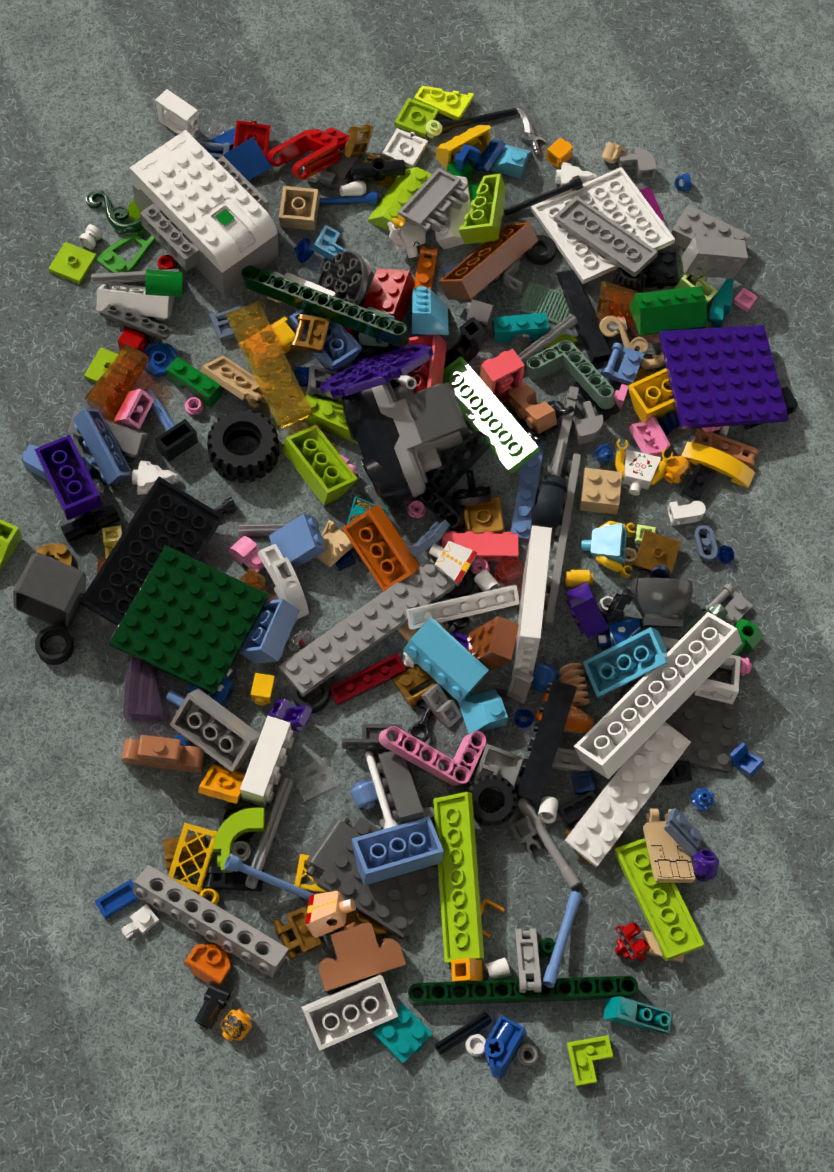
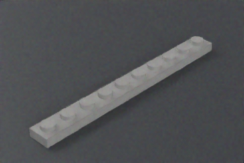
(559, 546)

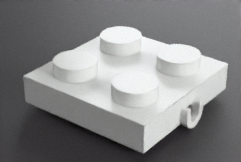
(405, 147)

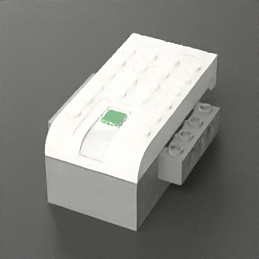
(204, 212)

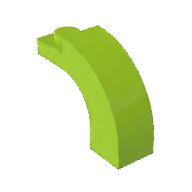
(237, 824)

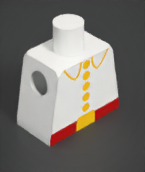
(453, 560)

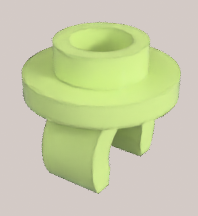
(433, 128)

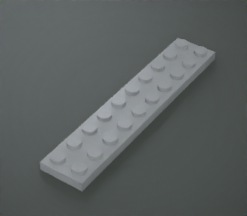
(364, 628)

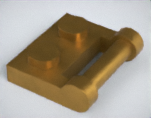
(358, 145)
(316, 334)
(410, 680)

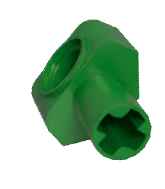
(748, 642)

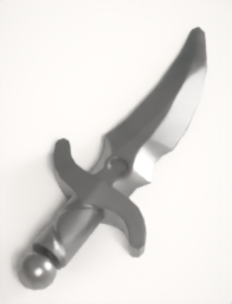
(532, 135)

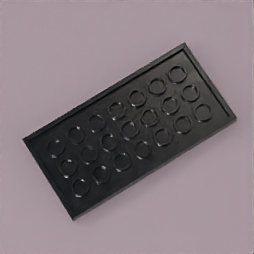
(163, 519)

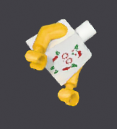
(639, 469)

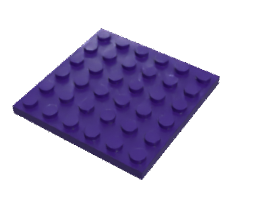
(723, 377)

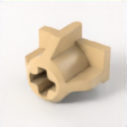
(612, 152)

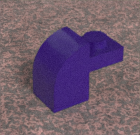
(288, 712)

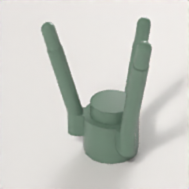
(718, 611)

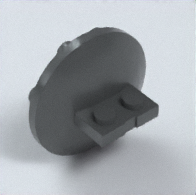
(346, 276)

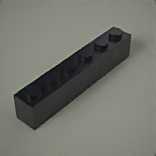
(546, 741)

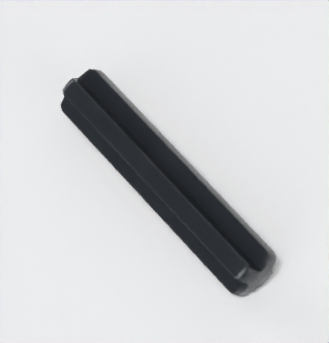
(463, 1033)

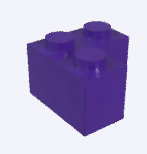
(585, 607)

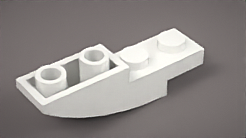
(284, 578)

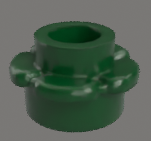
(542, 947)

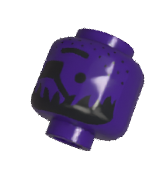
(705, 865)

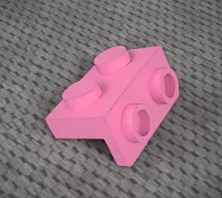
(650, 437)

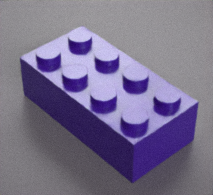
(68, 477)

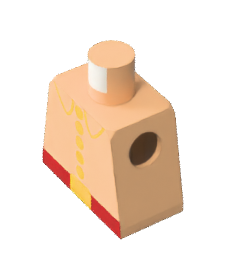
(327, 912)

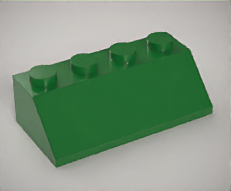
(669, 310)

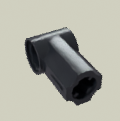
(213, 1003)

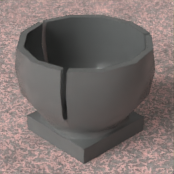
(661, 600)

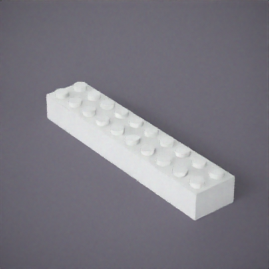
(658, 695)

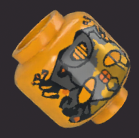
(677, 469)
(236, 1025)

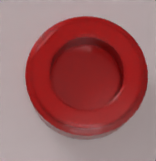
(166, 262)

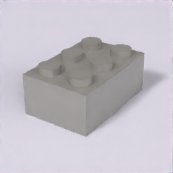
(714, 257)

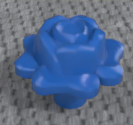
(604, 454)
(702, 799)

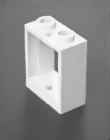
(177, 114)
(722, 691)

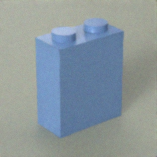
(299, 540)

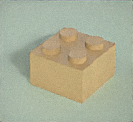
(299, 208)
(600, 491)

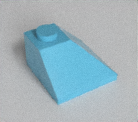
(511, 161)
(483, 711)

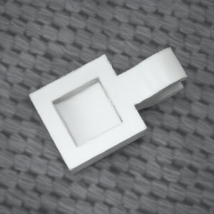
(141, 920)

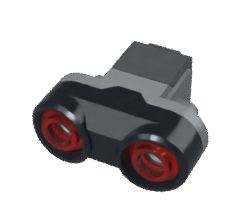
(403, 435)

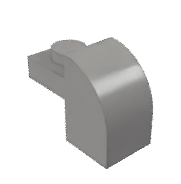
(641, 161)
(590, 427)

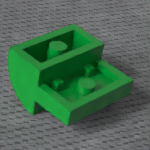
(163, 283)

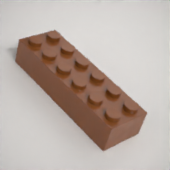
(488, 262)

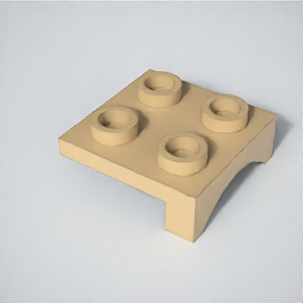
(335, 543)

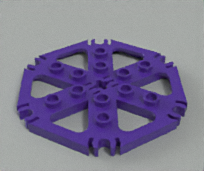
(382, 367)

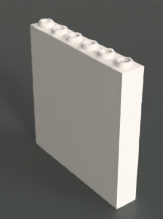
(532, 600)

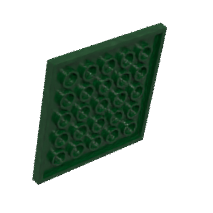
(189, 620)

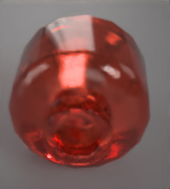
(508, 570)

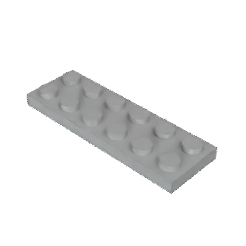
(605, 236)

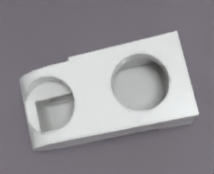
(686, 513)

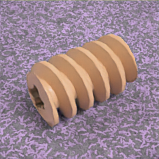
(571, 674)

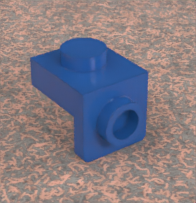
(467, 153)
(746, 761)

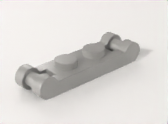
(528, 960)

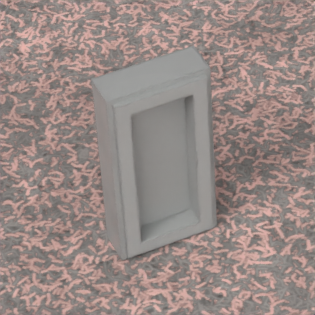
(520, 686)

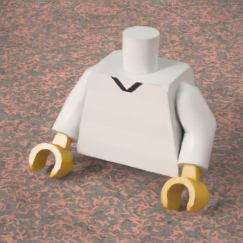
(406, 235)

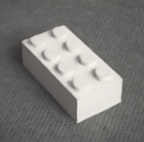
(266, 762)

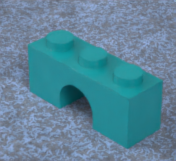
(507, 327)

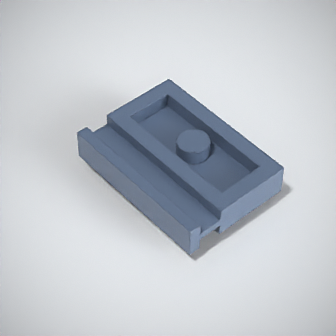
(683, 832)

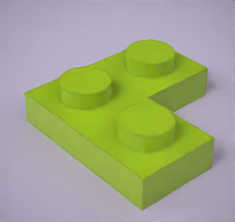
(582, 1055)

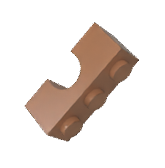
(524, 403)

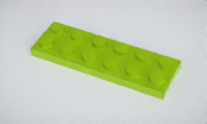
(659, 903)

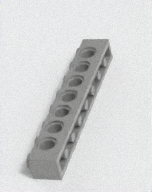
(205, 911)

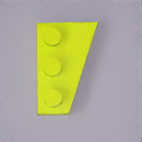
(449, 103)

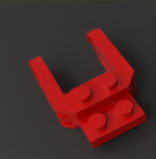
(326, 148)

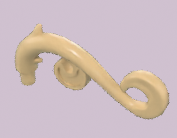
(658, 360)

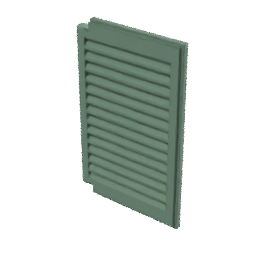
(544, 299)

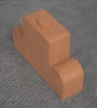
(163, 753)
(358, 956)

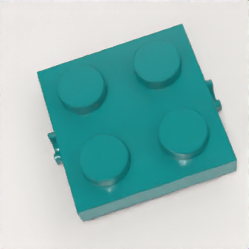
(403, 1034)

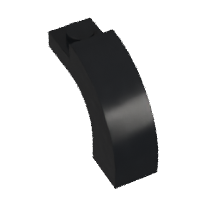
(469, 344)

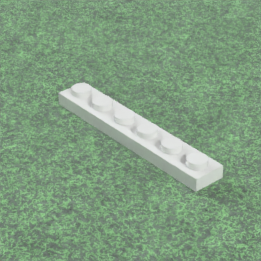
(463, 606)

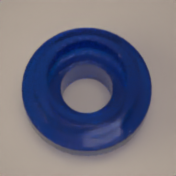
(725, 554)
(523, 712)

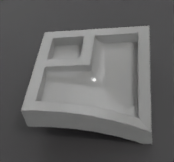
(499, 762)

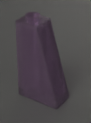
(142, 694)

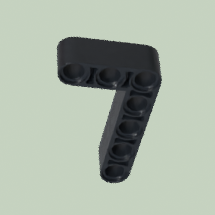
(452, 478)

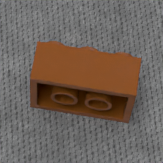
(493, 642)

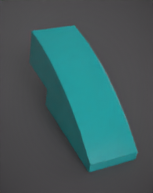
(721, 304)

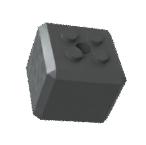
(49, 590)

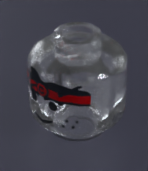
(298, 640)

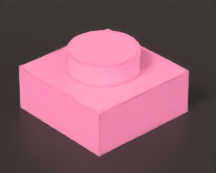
(745, 299)
(620, 395)

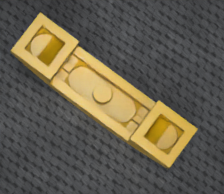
(719, 461)

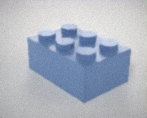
(270, 632)

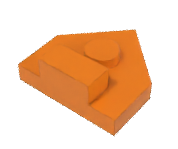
(209, 963)

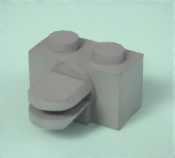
(479, 310)

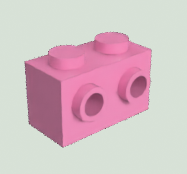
(134, 409)

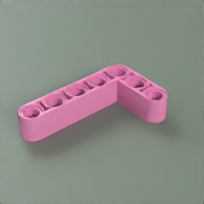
(450, 765)

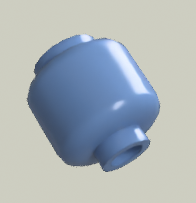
(364, 794)

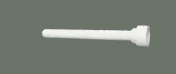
(389, 822)

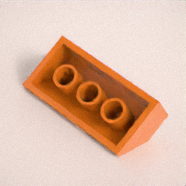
(381, 547)

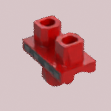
(627, 943)

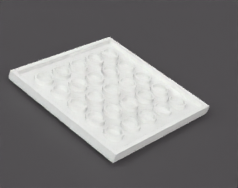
(620, 201)

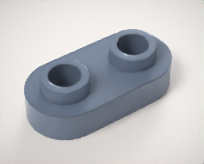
(707, 544)

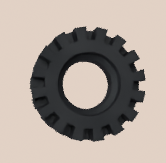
(626, 280)

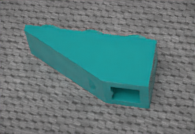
(636, 1014)

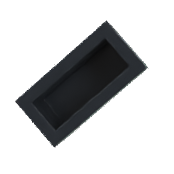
(176, 440)

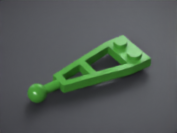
(115, 263)

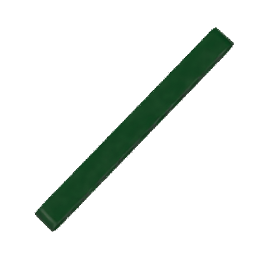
(326, 306)
(514, 997)

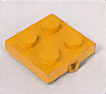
(222, 784)

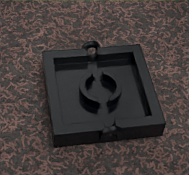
(662, 271)

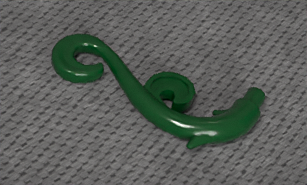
(111, 214)

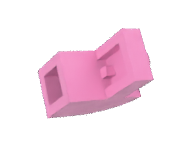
(246, 552)

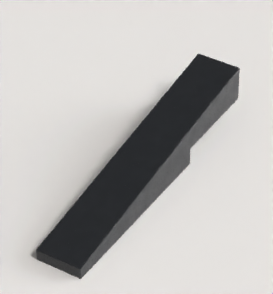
(587, 324)

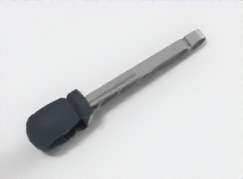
(551, 495)

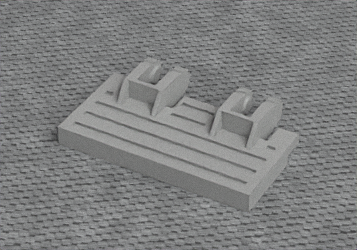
(432, 199)

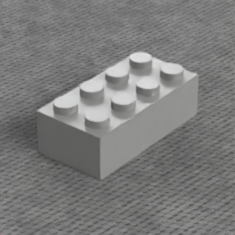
(697, 223)
(215, 729)

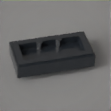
(575, 809)

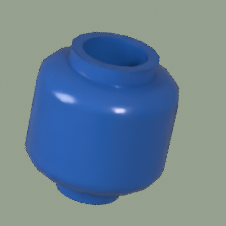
(543, 675)

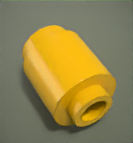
(578, 577)

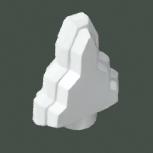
(568, 171)
(148, 474)

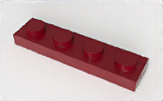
(367, 679)

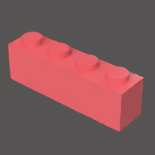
(487, 545)

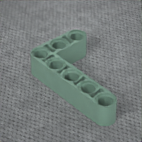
(569, 356)

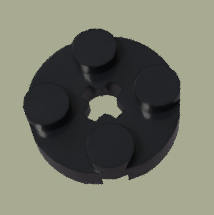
(618, 604)

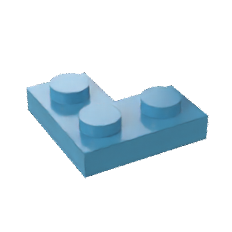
(325, 243)

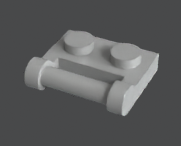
(736, 608)

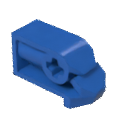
(508, 1038)

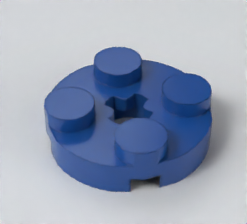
(155, 350)

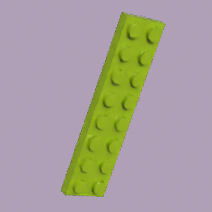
(458, 878)

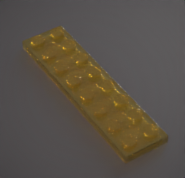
(269, 365)

